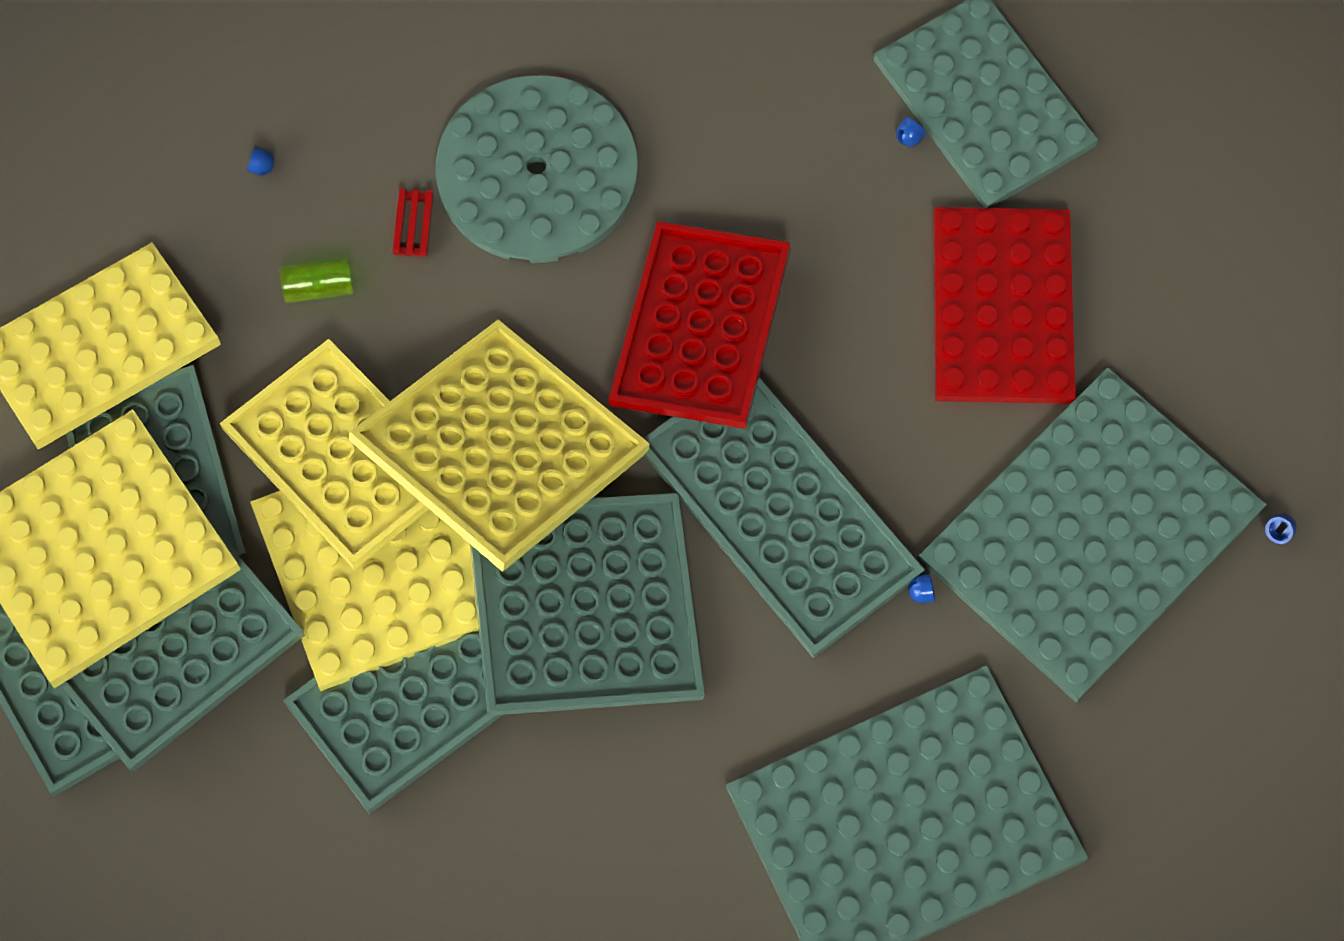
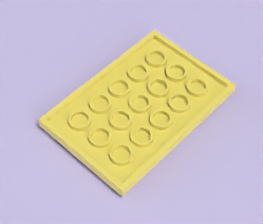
(99, 345)
(302, 444)

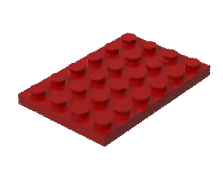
(1003, 305)
(700, 325)

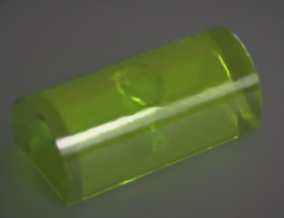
(316, 280)

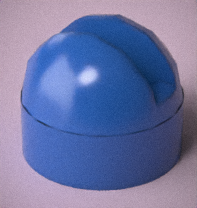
(909, 132)
(261, 161)
(1274, 523)
(922, 589)

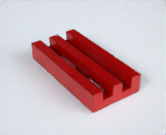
(415, 197)

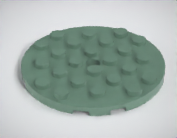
(545, 214)

